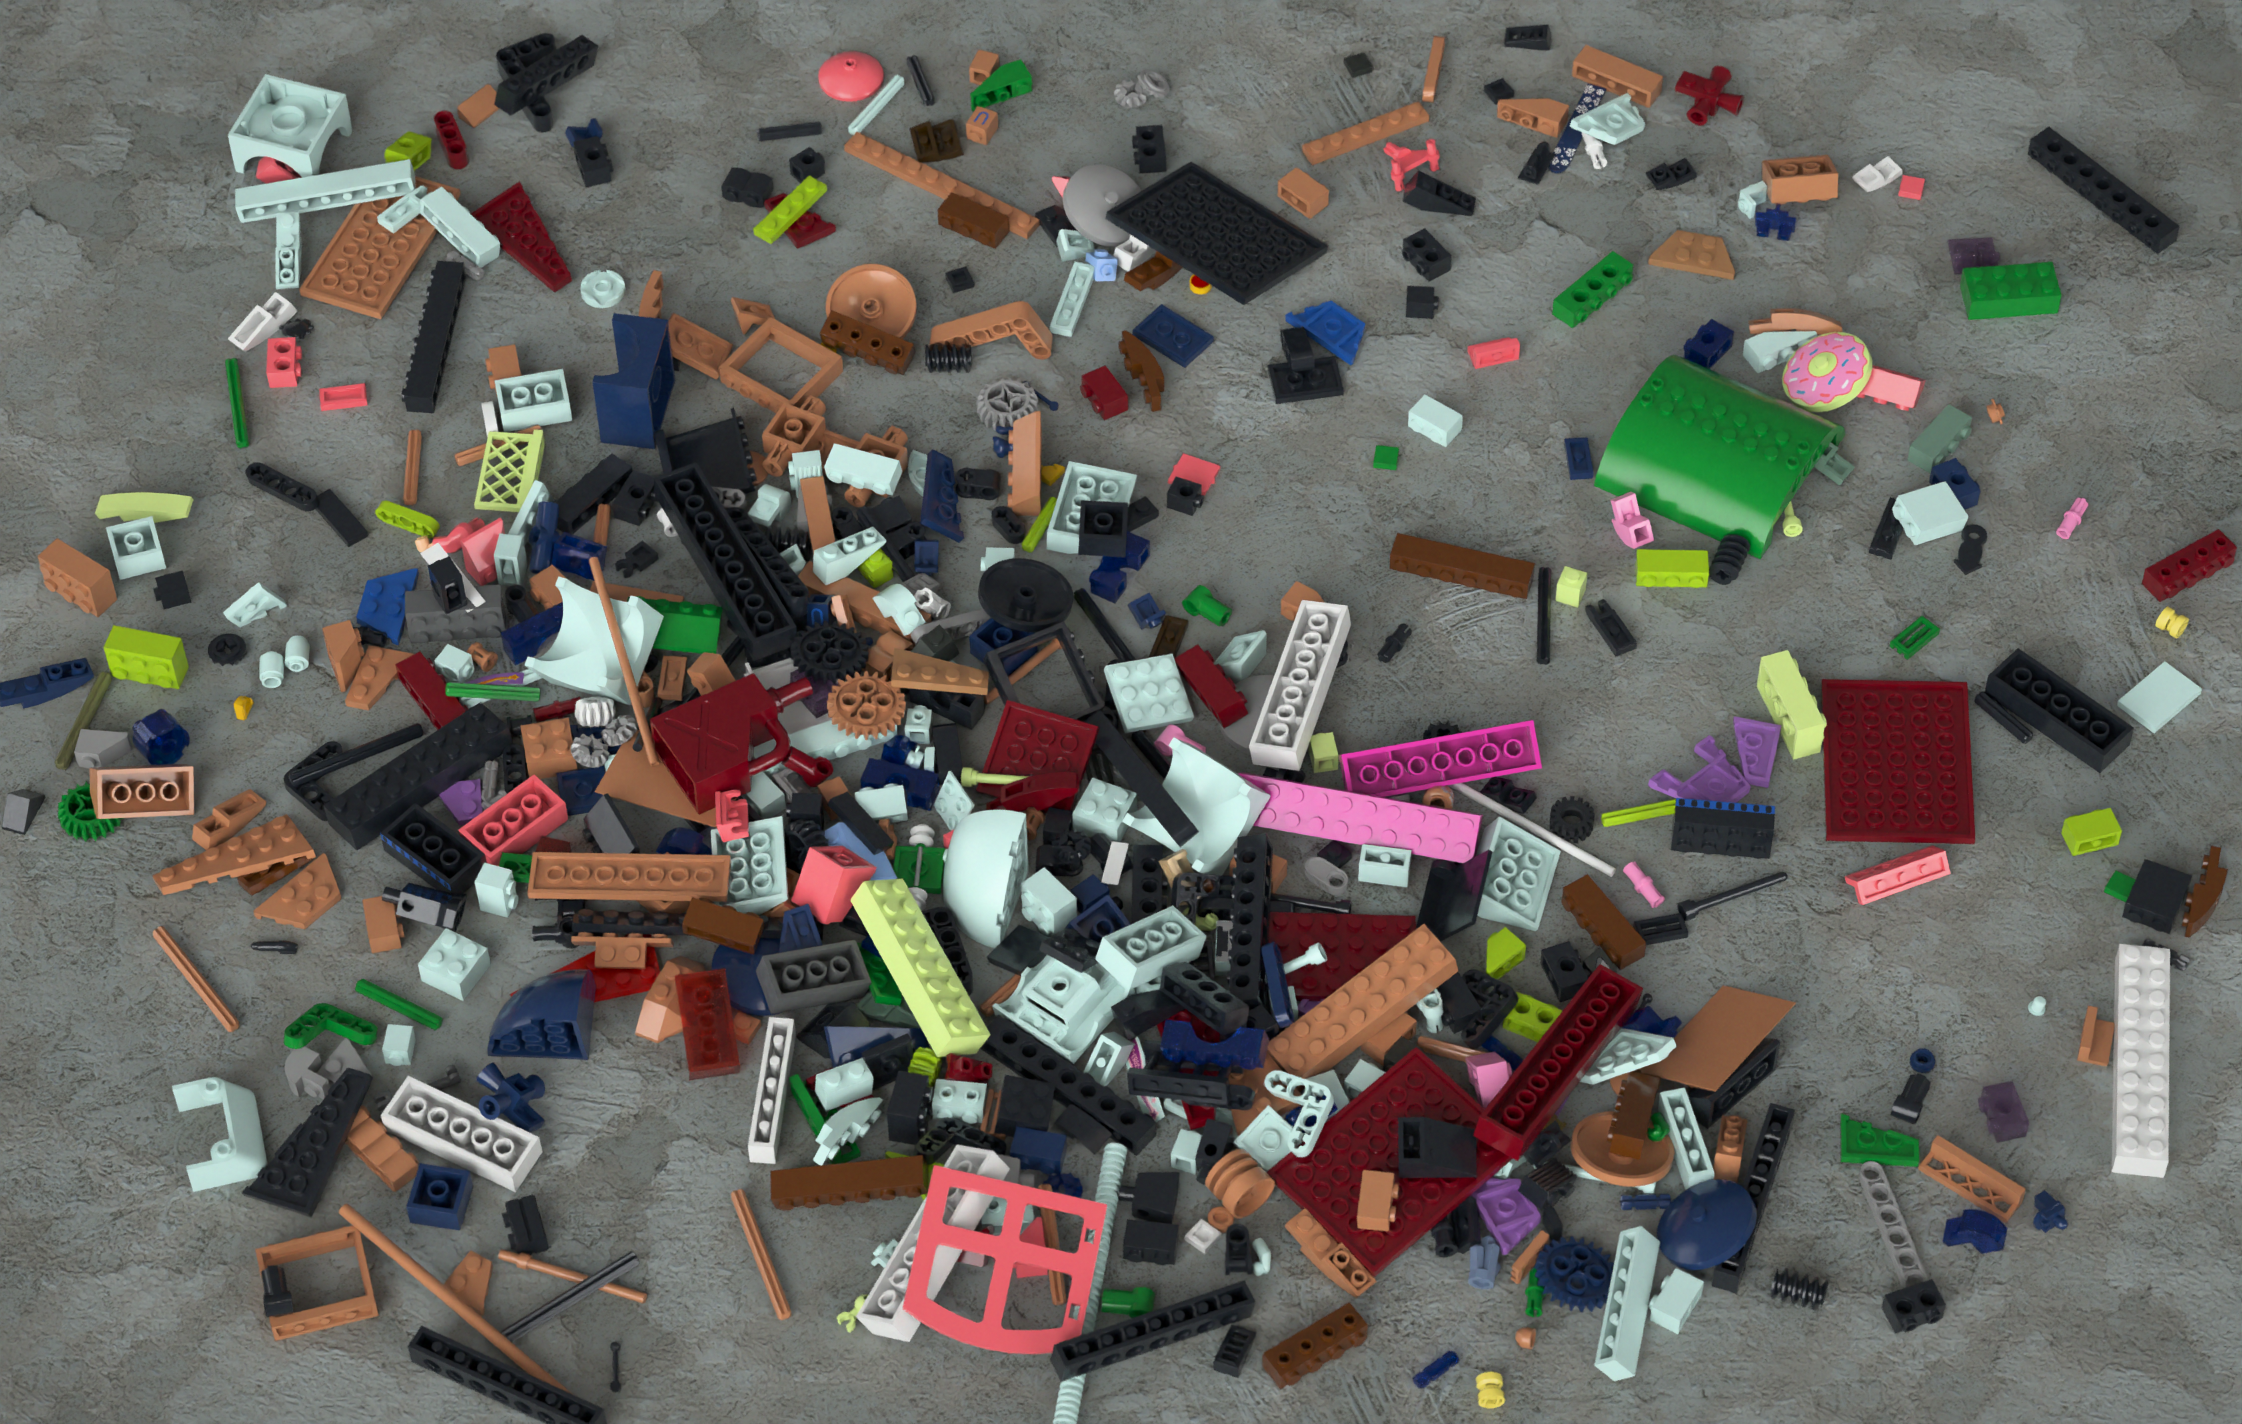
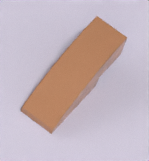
(227, 819)

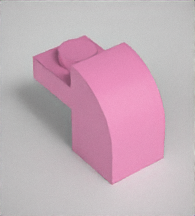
(1628, 522)

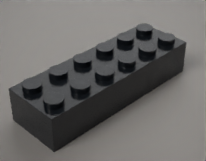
(2059, 710)

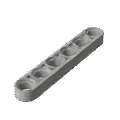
(1888, 1229)

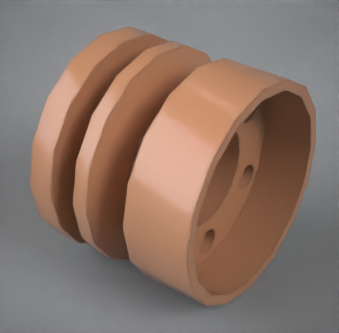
(1240, 1183)

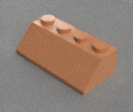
(1026, 465)
(142, 791)

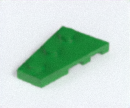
(882, 983)

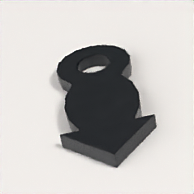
(1971, 549)

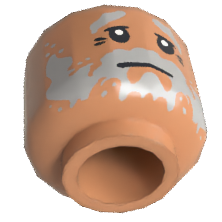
(1441, 793)

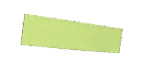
(144, 504)

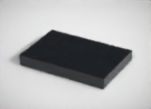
(1306, 385)

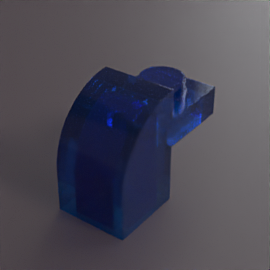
(684, 842)
(1648, 1021)
(1978, 1228)

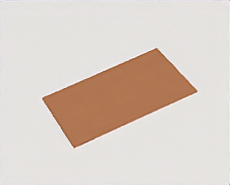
(637, 782)
(1720, 1037)

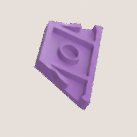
(1506, 1212)

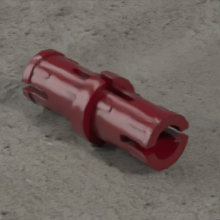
(555, 710)

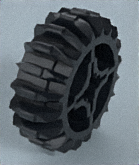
(798, 839)

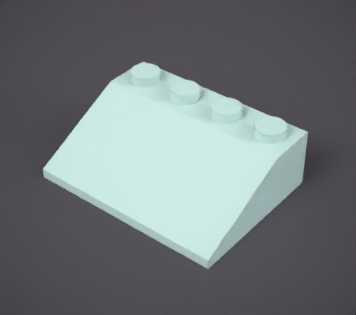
(1086, 484)
(757, 866)
(1516, 876)

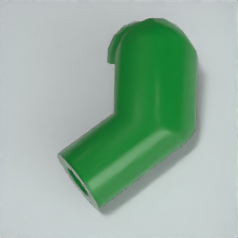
(1660, 1128)

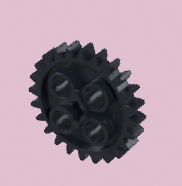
(829, 652)

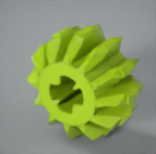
(926, 1063)

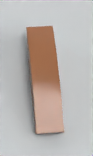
(652, 297)

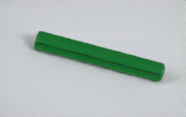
(489, 691)
(399, 1004)

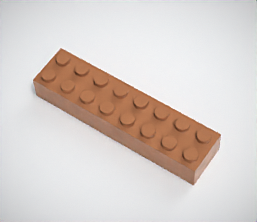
(1363, 1006)

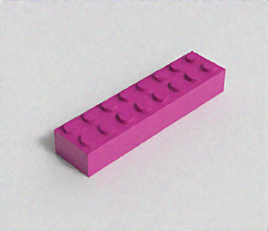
(1442, 760)

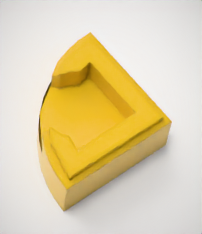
(1051, 474)
(242, 707)

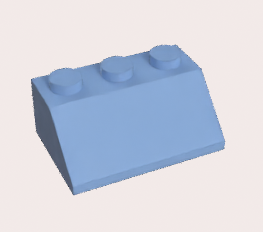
(842, 836)

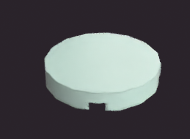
(603, 289)

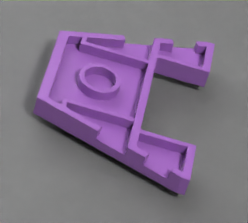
(1713, 783)

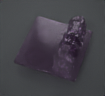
(1972, 253)

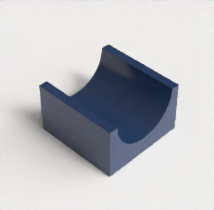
(637, 397)

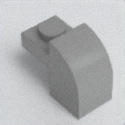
(302, 1075)

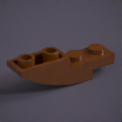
(1152, 273)
(1144, 368)
(2206, 894)

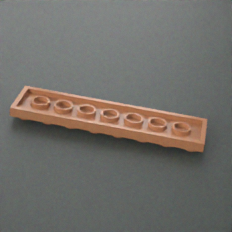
(629, 876)

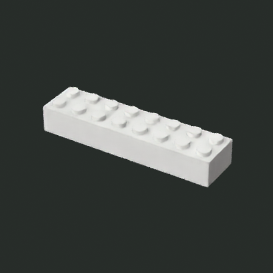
(1300, 685)
(963, 1209)

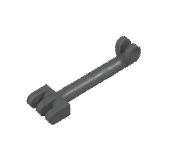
(383, 1099)

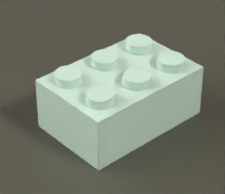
(533, 400)

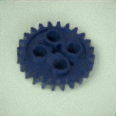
(1574, 1273)

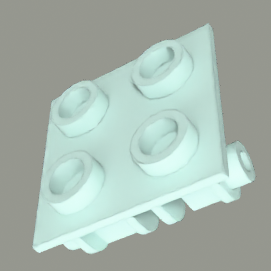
(953, 802)

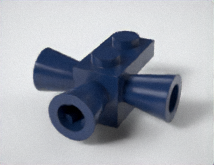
(511, 1097)

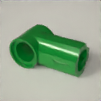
(1202, 602)
(1128, 1302)

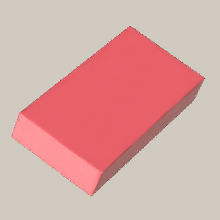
(343, 397)

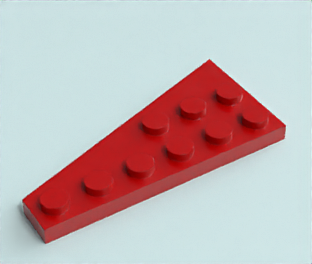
(618, 982)

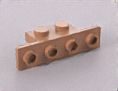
(621, 951)

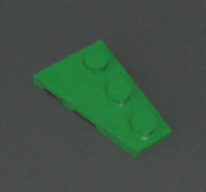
(1865, 1143)

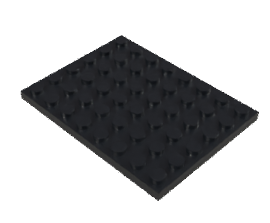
(1217, 233)

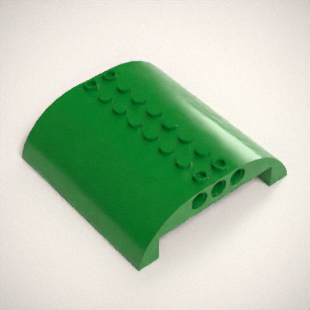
(1713, 452)

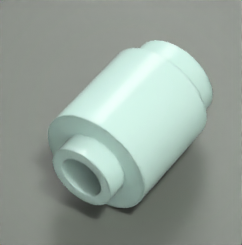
(297, 653)
(271, 669)

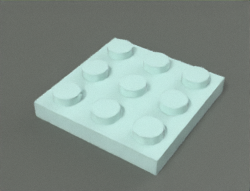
(1148, 693)

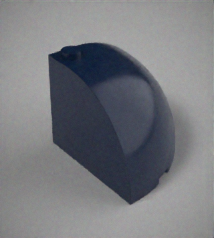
(547, 1018)

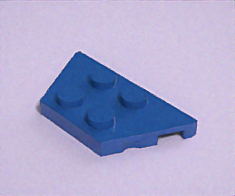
(1331, 328)
(384, 603)

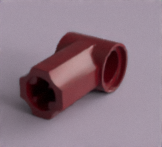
(812, 770)

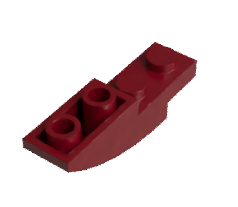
(1036, 791)

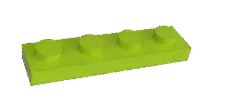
(790, 209)

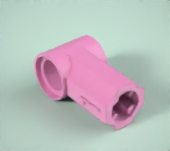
(1166, 737)

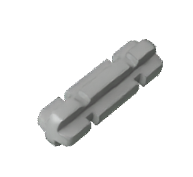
(470, 268)
(490, 780)

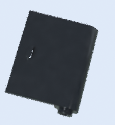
(1453, 895)

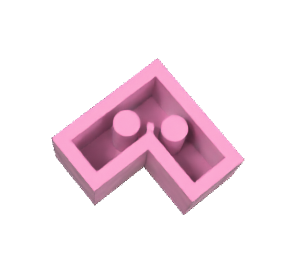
(1488, 1075)

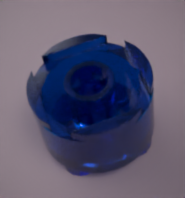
(160, 738)

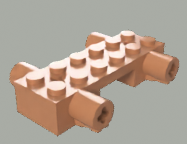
(805, 430)

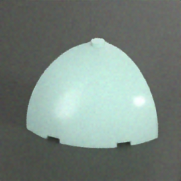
(986, 873)

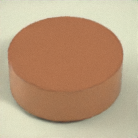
(1220, 1218)

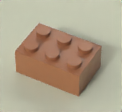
(1800, 179)
(77, 578)

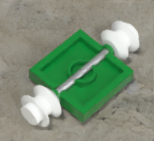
(920, 864)

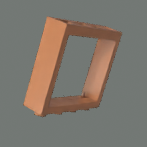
(792, 340)
(327, 1315)

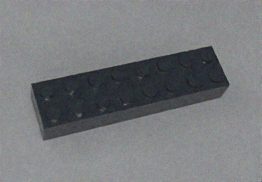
(418, 775)

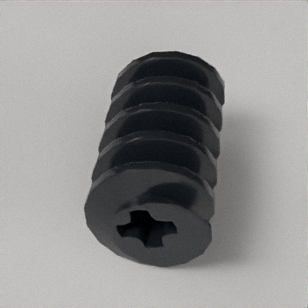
(948, 358)
(784, 541)
(1729, 559)
(1799, 1289)

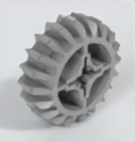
(1005, 402)

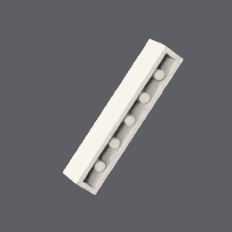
(772, 1090)

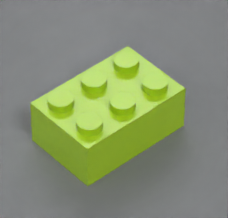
(146, 657)

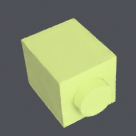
(1571, 586)
(1323, 752)

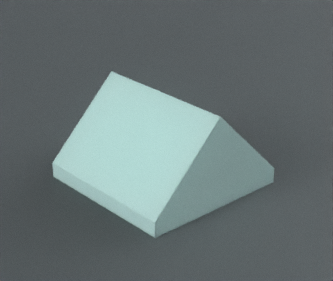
(1243, 655)

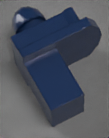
(2050, 1213)

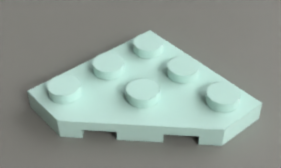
(1628, 1052)

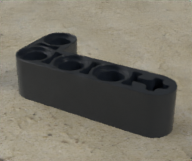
(954, 950)

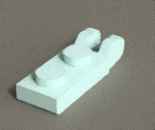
(403, 210)

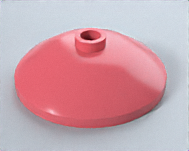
(851, 76)

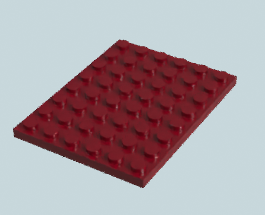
(1897, 761)
(1367, 1139)

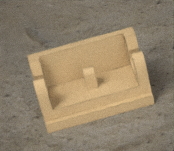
(1176, 864)

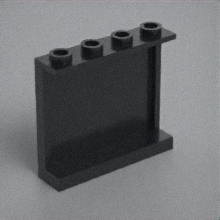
(716, 449)

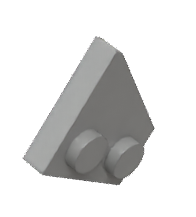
(341, 1059)

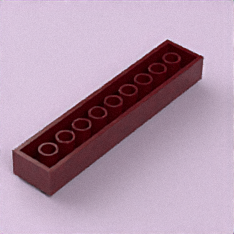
(1558, 1062)

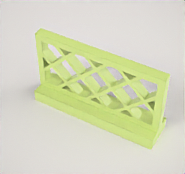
(530, 469)

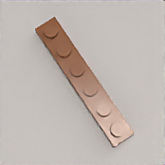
(1365, 133)

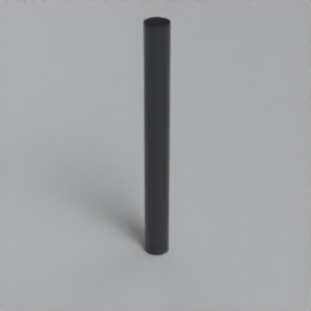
(652, 712)

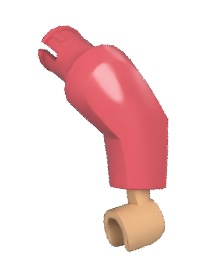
(452, 542)

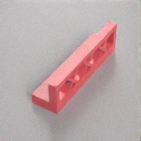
(1899, 874)

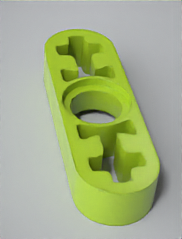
(407, 519)

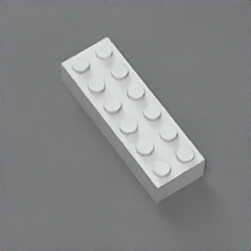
(461, 1134)

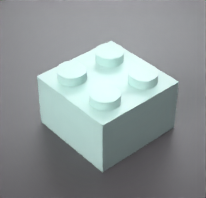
(136, 547)
(1103, 810)
(1047, 903)
(454, 964)

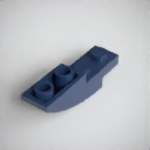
(49, 684)

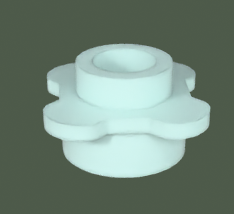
(915, 758)

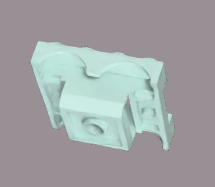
(1081, 1004)

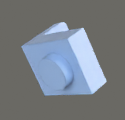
(1104, 265)

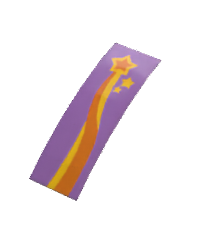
(500, 679)

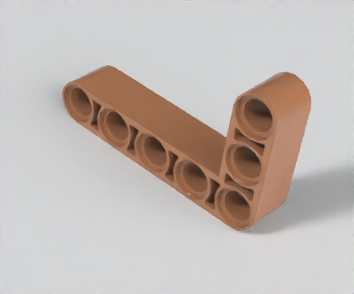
(994, 324)

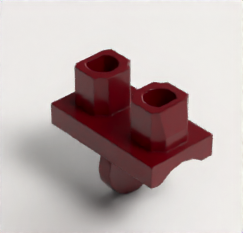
(967, 1069)

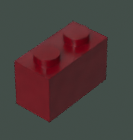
(1104, 392)

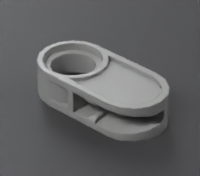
(1322, 872)

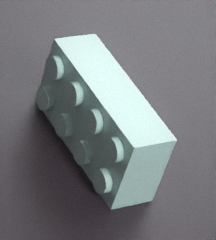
(1148, 946)

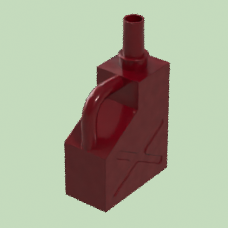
(714, 737)

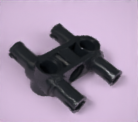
(561, 930)

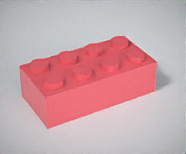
(516, 820)

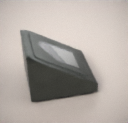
(1596, 958)

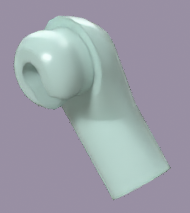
(1264, 1254)

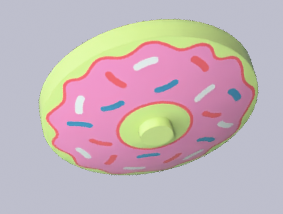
(1827, 372)

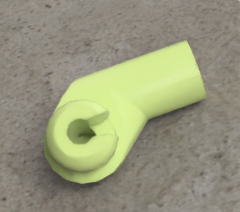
(1204, 924)

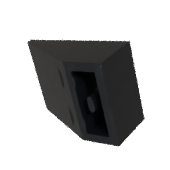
(1435, 1149)

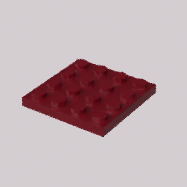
(1036, 744)

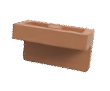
(2095, 1039)

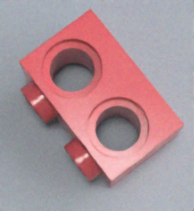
(283, 362)

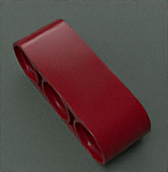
(451, 140)

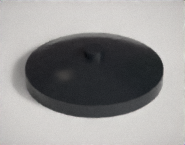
(1025, 594)

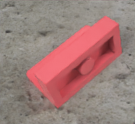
(1494, 352)

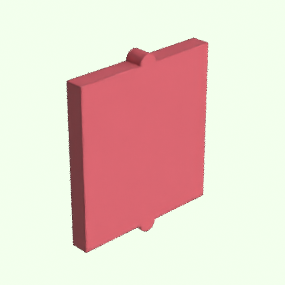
(1195, 471)

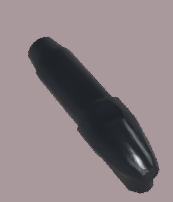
(282, 946)

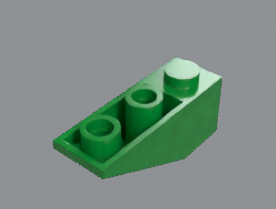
(1005, 83)

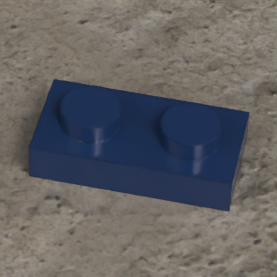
(1578, 458)

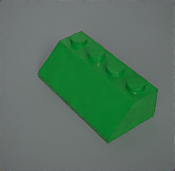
(687, 626)

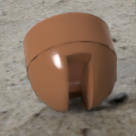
(1526, 1337)

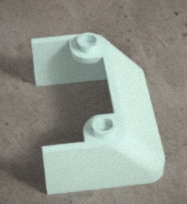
(244, 1151)

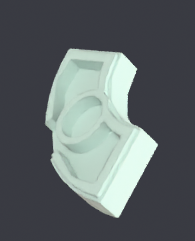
(917, 470)

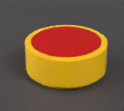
(1199, 286)

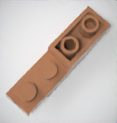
(1791, 318)
(1328, 1256)

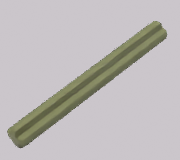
(83, 719)

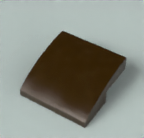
(936, 141)

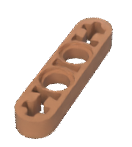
(1433, 69)

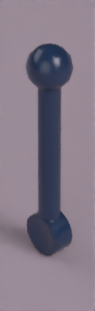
(1052, 405)

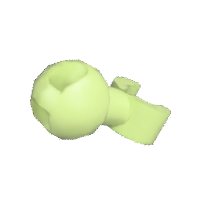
(853, 1313)

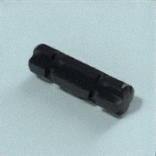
(2180, 961)

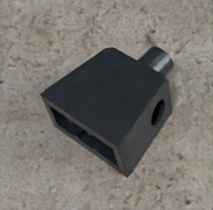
(1214, 1144)
(1153, 1196)

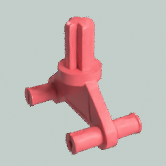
(1407, 159)

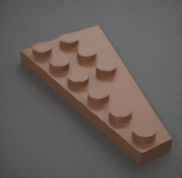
(238, 856)
(1255, 1080)

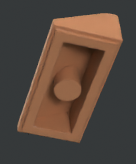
(478, 106)

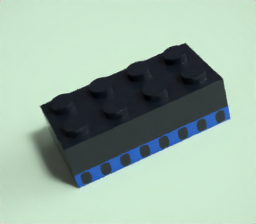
(1722, 828)
(433, 851)

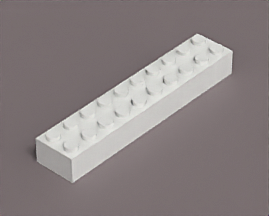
(2141, 1061)

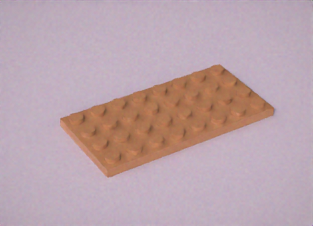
(368, 262)

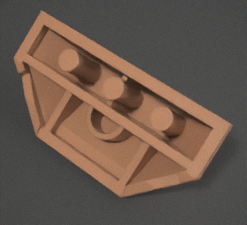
(660, 1010)

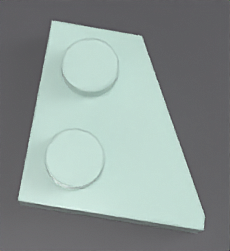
(253, 605)

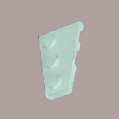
(528, 513)

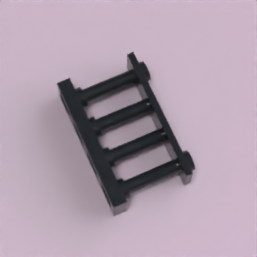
(1178, 1085)

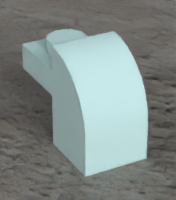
(770, 505)
(899, 604)

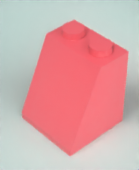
(830, 881)

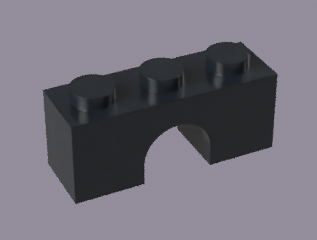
(960, 707)

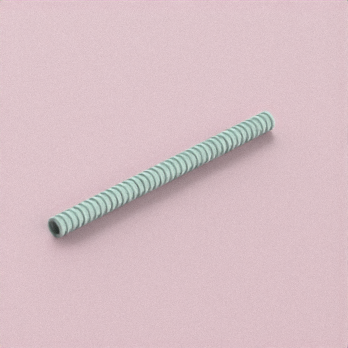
(1107, 1193)

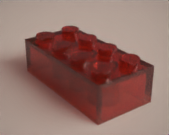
(707, 1024)

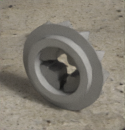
(1153, 83)
(1133, 99)
(619, 730)
(581, 753)

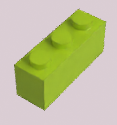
(1672, 568)

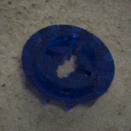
(1072, 1184)

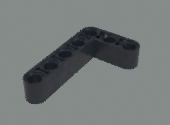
(518, 57)

